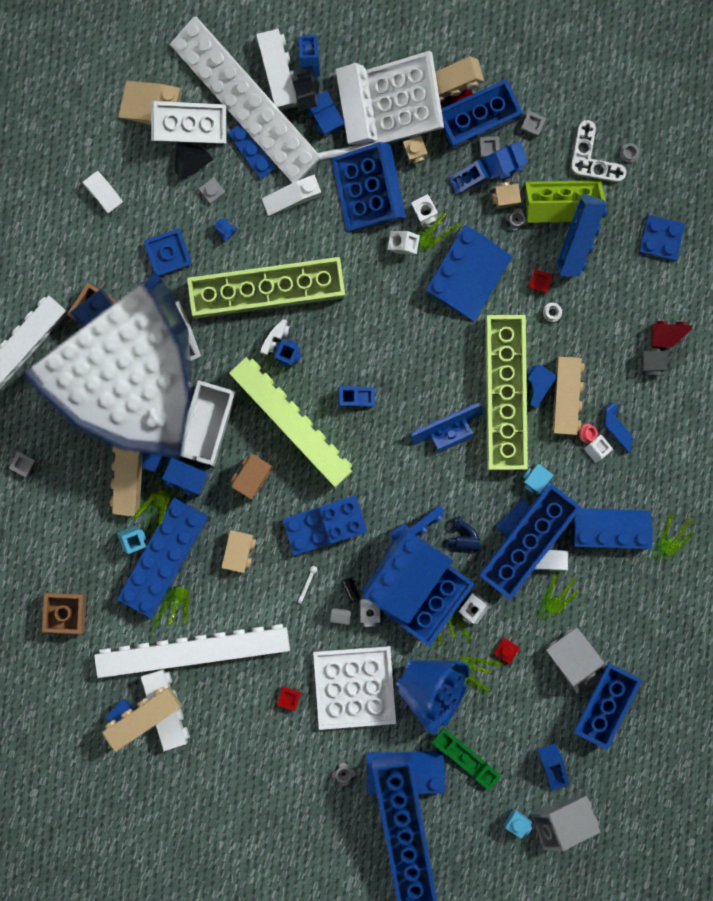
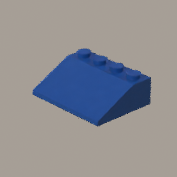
(368, 187)
(469, 273)
(406, 576)
(438, 606)

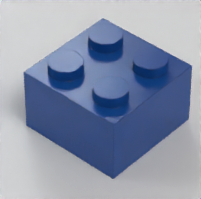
(185, 476)

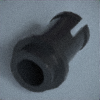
(351, 590)

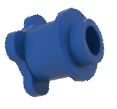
(224, 229)

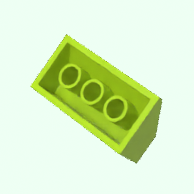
(558, 199)

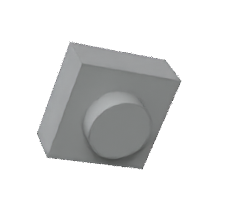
(533, 123)
(488, 145)
(212, 190)
(22, 464)

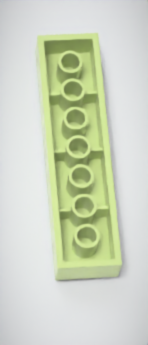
(266, 287)
(506, 392)
(291, 422)

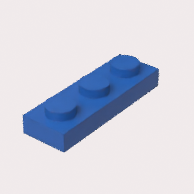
(252, 151)

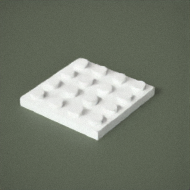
(405, 98)
(354, 687)

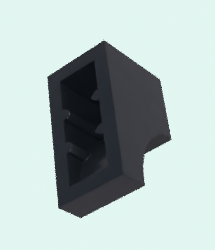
(306, 87)

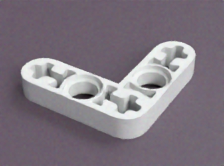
(585, 158)

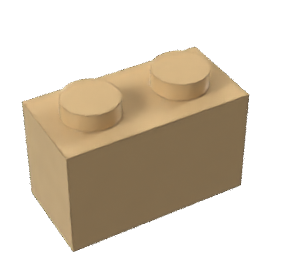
(238, 551)

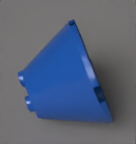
(433, 690)

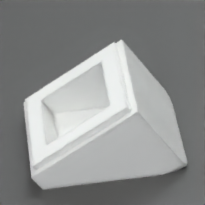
(598, 448)
(340, 616)

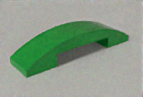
(466, 758)

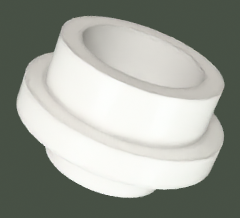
(557, 308)

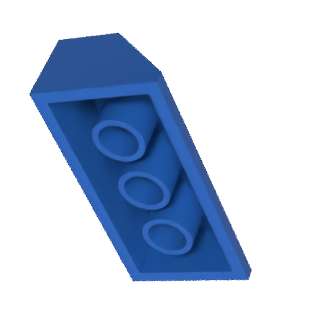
(480, 114)
(581, 235)
(612, 528)
(608, 706)
(428, 771)

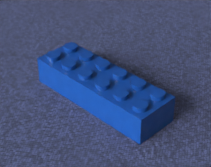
(529, 541)
(163, 558)

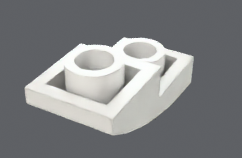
(102, 191)
(279, 331)
(554, 561)

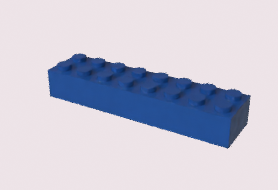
(404, 827)

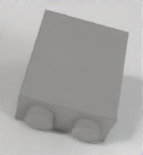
(577, 660)
(566, 823)

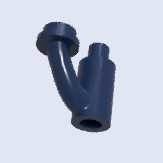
(465, 542)

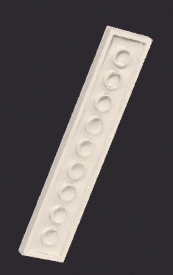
(245, 100)

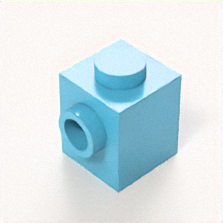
(536, 479)
(132, 539)
(518, 824)

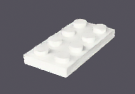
(188, 122)

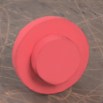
(588, 433)

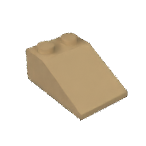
(138, 99)

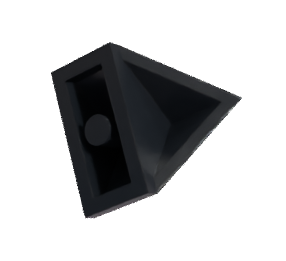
(189, 159)

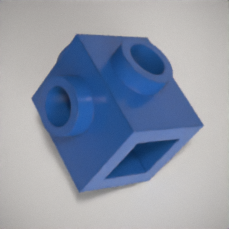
(284, 346)

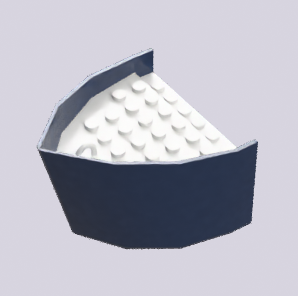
(124, 370)

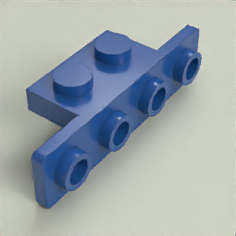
(449, 430)

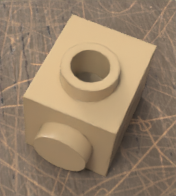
(415, 150)
(506, 195)

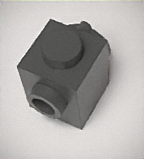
(654, 362)

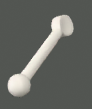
(313, 569)

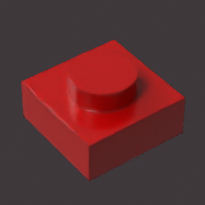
(540, 281)
(506, 650)
(289, 698)

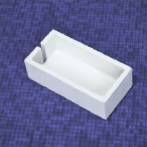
(207, 422)

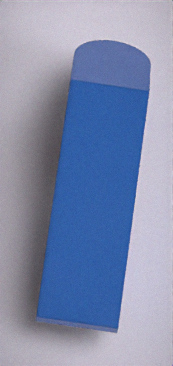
(616, 428)

